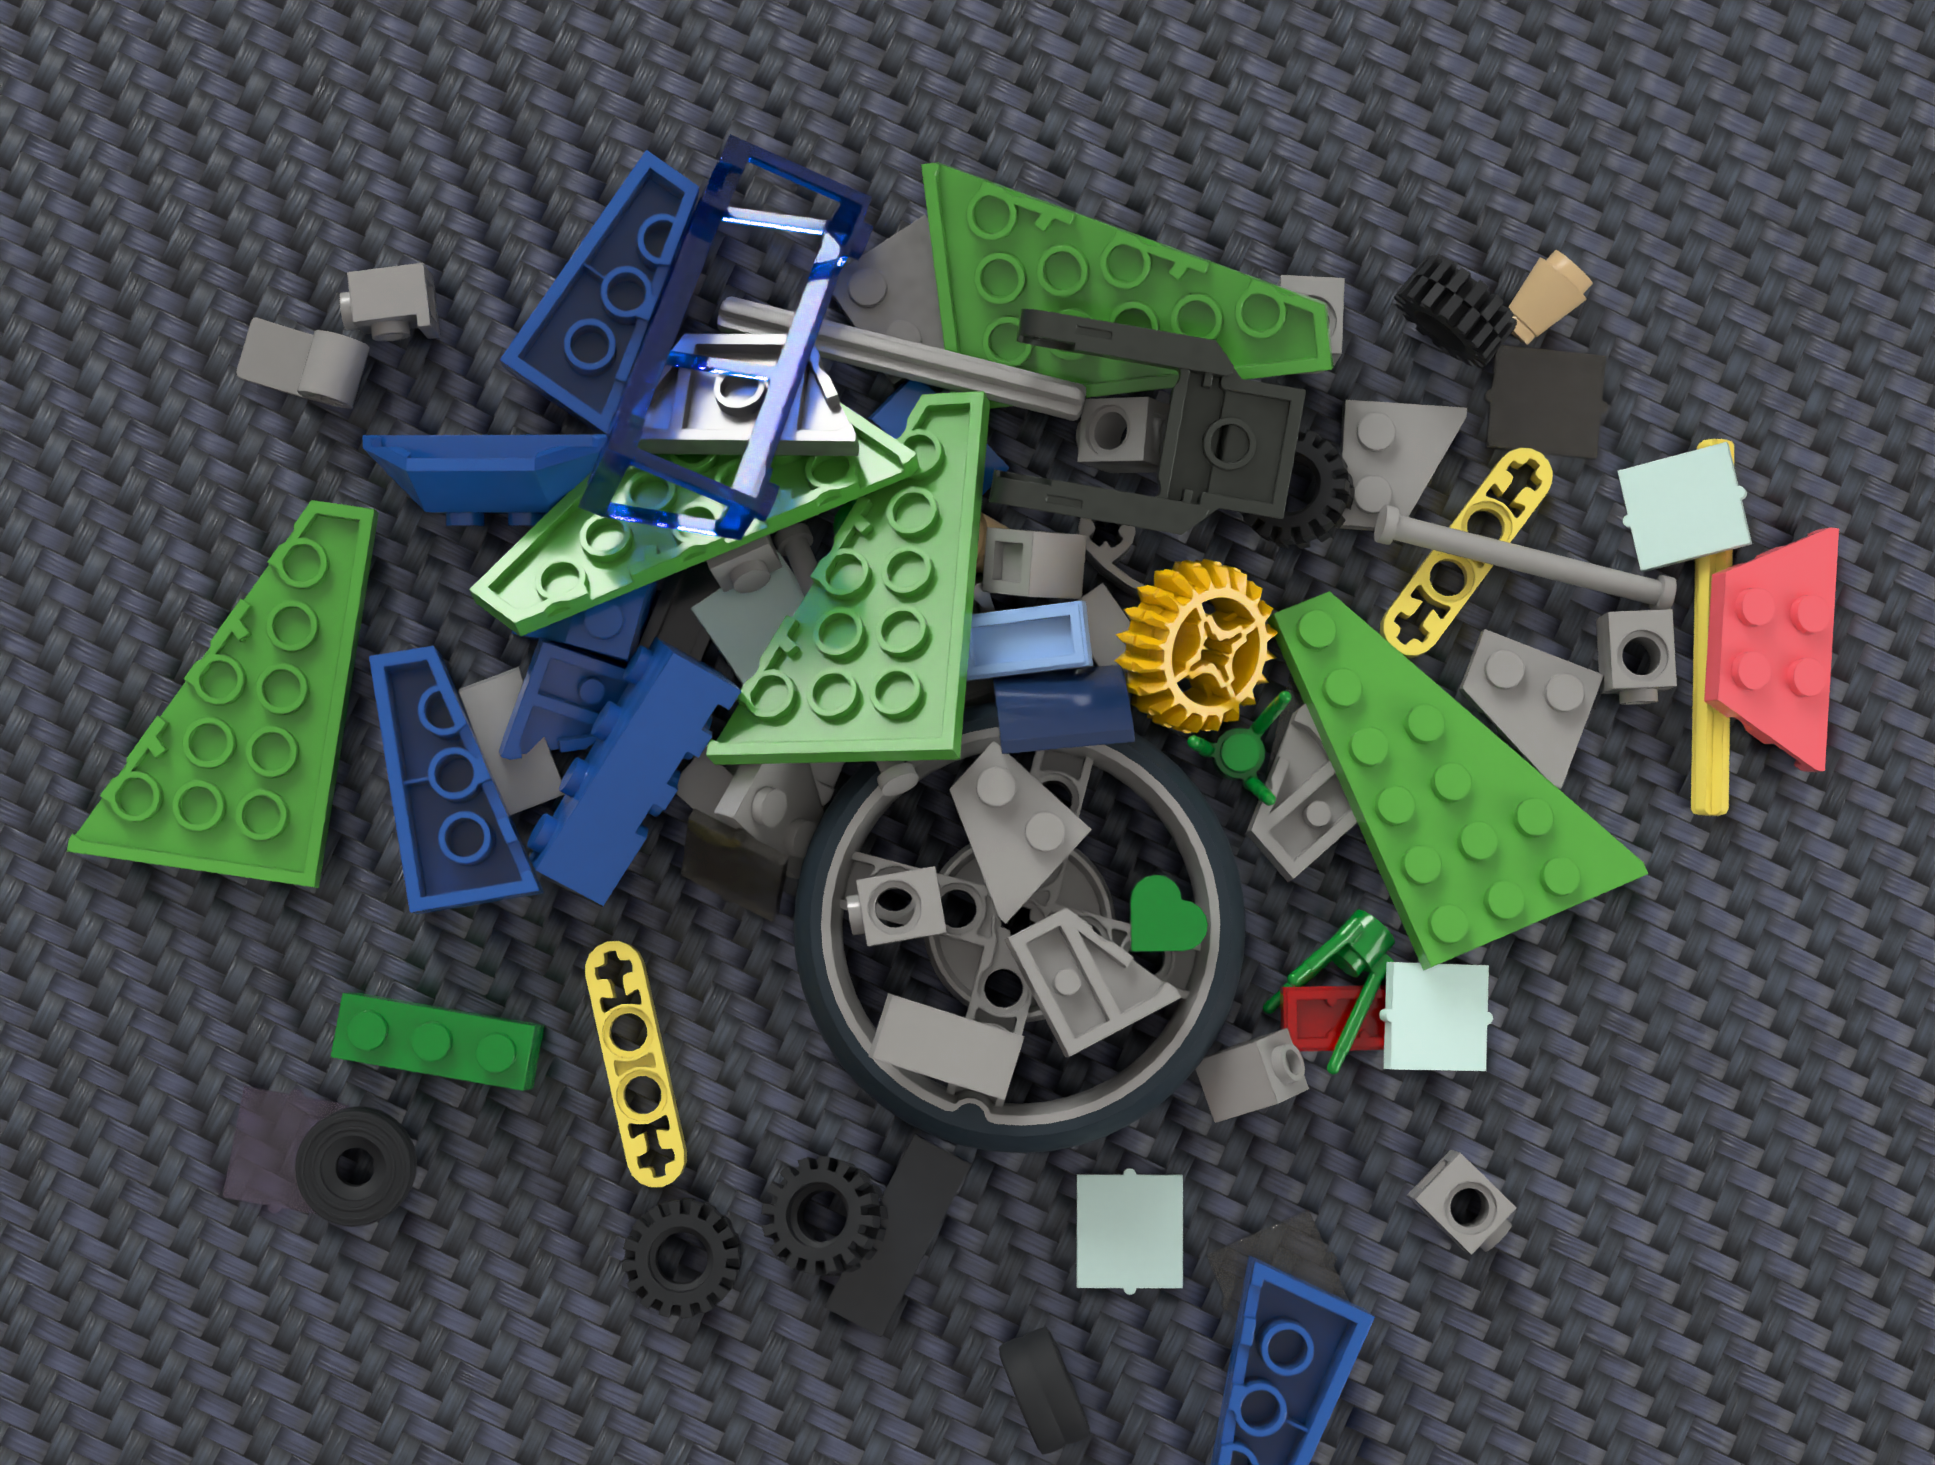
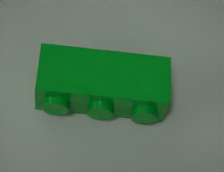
(437, 1041)

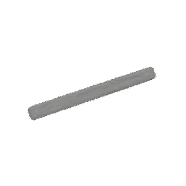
(915, 361)

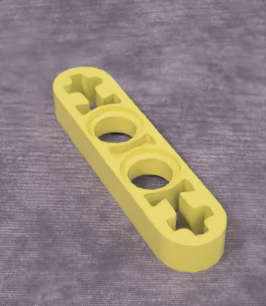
(1473, 571)
(626, 1065)

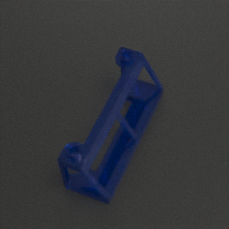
(751, 491)

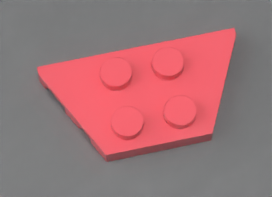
(1775, 645)

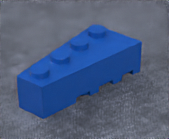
(601, 304)
(629, 769)
(446, 808)
(1285, 1368)

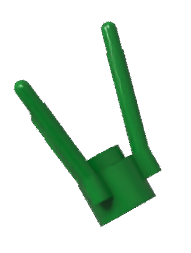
(1241, 751)
(1354, 948)

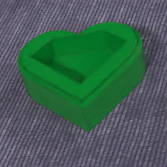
(1162, 918)

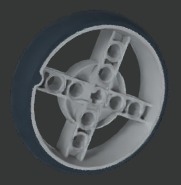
(969, 954)

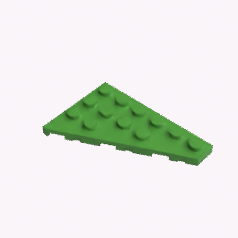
(1017, 252)
(587, 559)
(885, 630)
(253, 739)
(1446, 807)

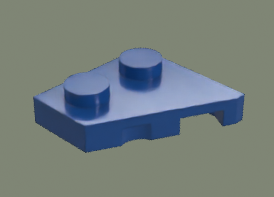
(561, 699)

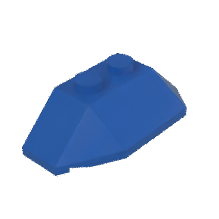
(486, 472)

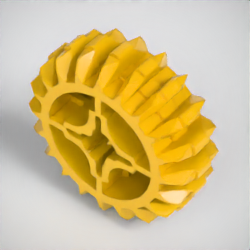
(1178, 640)

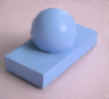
(1029, 641)

